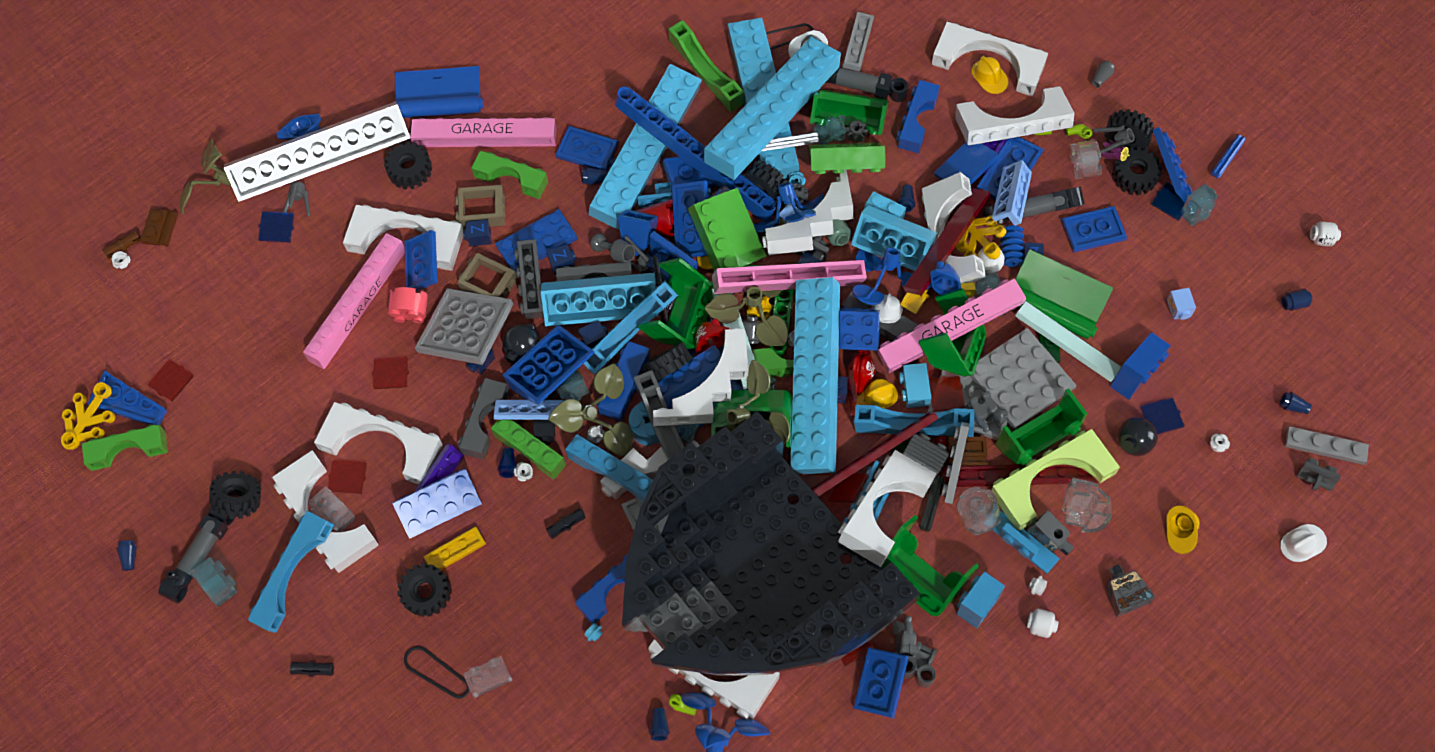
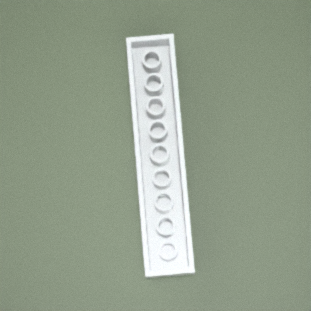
(316, 151)

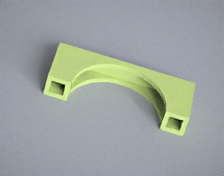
(1083, 452)

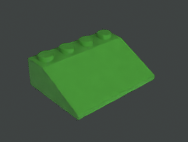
(846, 157)
(727, 231)

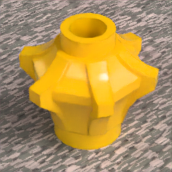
(766, 306)

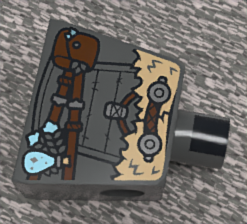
(1050, 533)
(1127, 591)

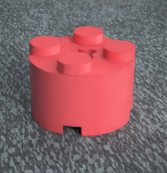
(407, 305)

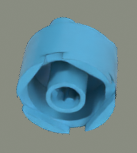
(642, 432)

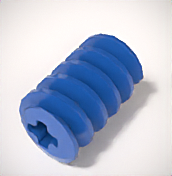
(1012, 245)

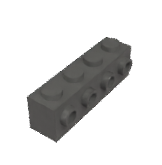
(530, 279)

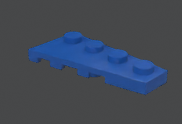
(129, 402)

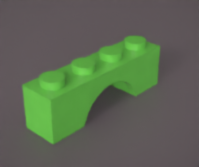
(489, 167)
(773, 363)
(101, 452)
(540, 454)

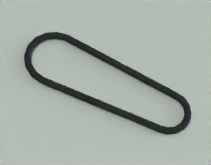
(795, 26)
(657, 269)
(430, 681)

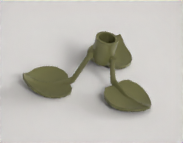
(209, 156)
(725, 309)
(758, 382)
(570, 414)

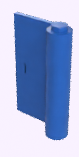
(438, 92)

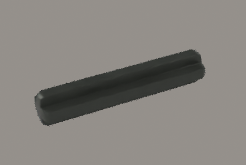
(932, 503)

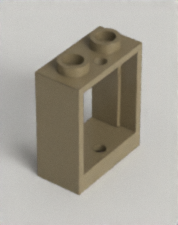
(494, 219)
(504, 286)

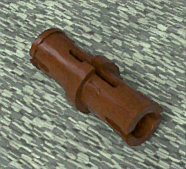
(121, 244)

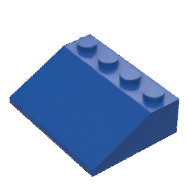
(547, 365)
(691, 376)

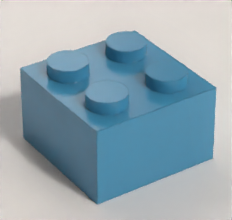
(980, 599)

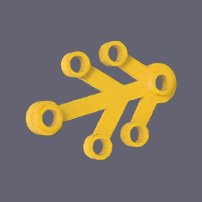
(991, 249)
(85, 418)

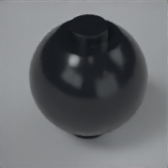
(519, 341)
(1137, 436)

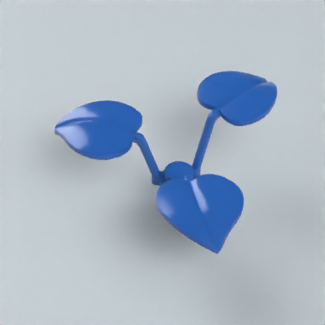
(788, 196)
(872, 262)
(714, 738)

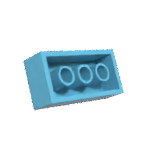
(883, 230)

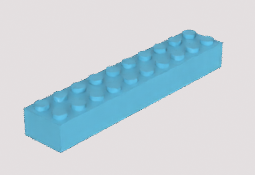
(754, 70)
(771, 108)
(642, 150)
(815, 376)

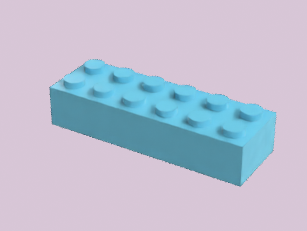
(594, 298)

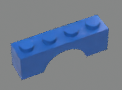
(924, 99)
(593, 602)

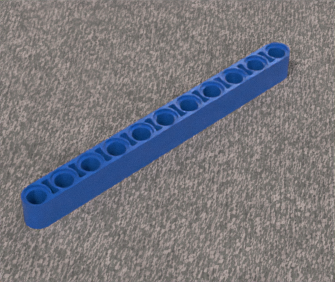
(688, 147)

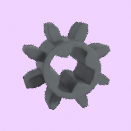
(856, 131)
(801, 193)

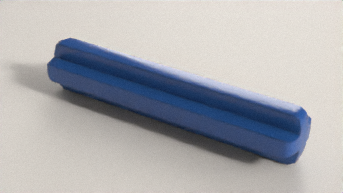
(1228, 156)

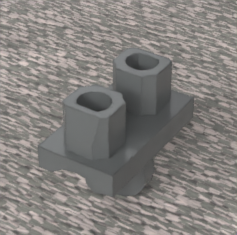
(819, 250)
(1319, 476)

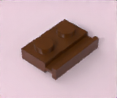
(159, 227)
(974, 452)

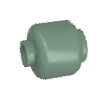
(841, 233)

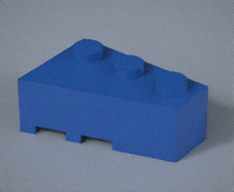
(1140, 365)

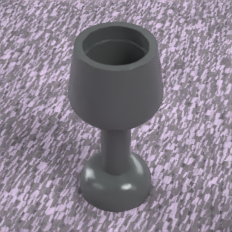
(619, 250)

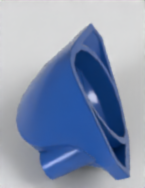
(299, 126)
(944, 278)

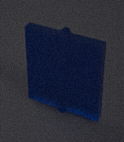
(1169, 202)
(276, 227)
(1163, 415)

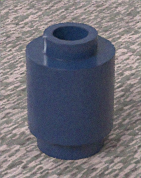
(1296, 299)

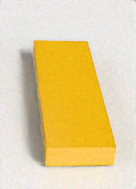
(455, 549)

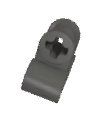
(921, 663)

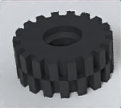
(1136, 122)
(410, 176)
(765, 178)
(1137, 182)
(668, 361)
(234, 484)
(411, 583)

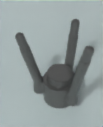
(1122, 137)
(296, 193)
(643, 259)

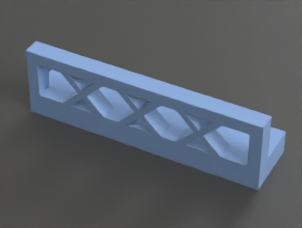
(1017, 192)
(524, 409)

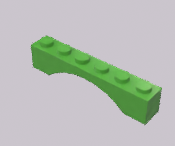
(722, 86)

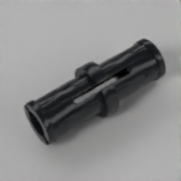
(565, 523)
(311, 668)

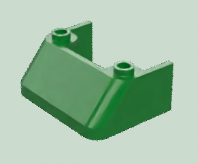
(853, 107)
(689, 307)
(960, 354)
(772, 401)
(1043, 430)
(934, 589)

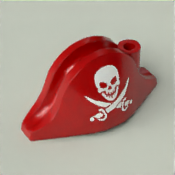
(708, 335)
(863, 370)

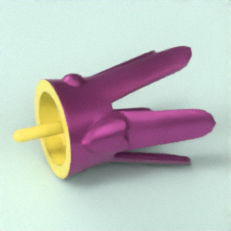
(1118, 152)

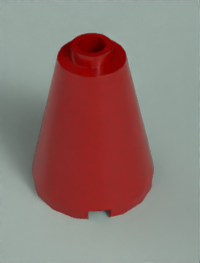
(665, 215)

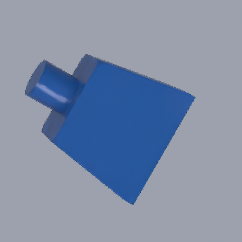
(637, 227)

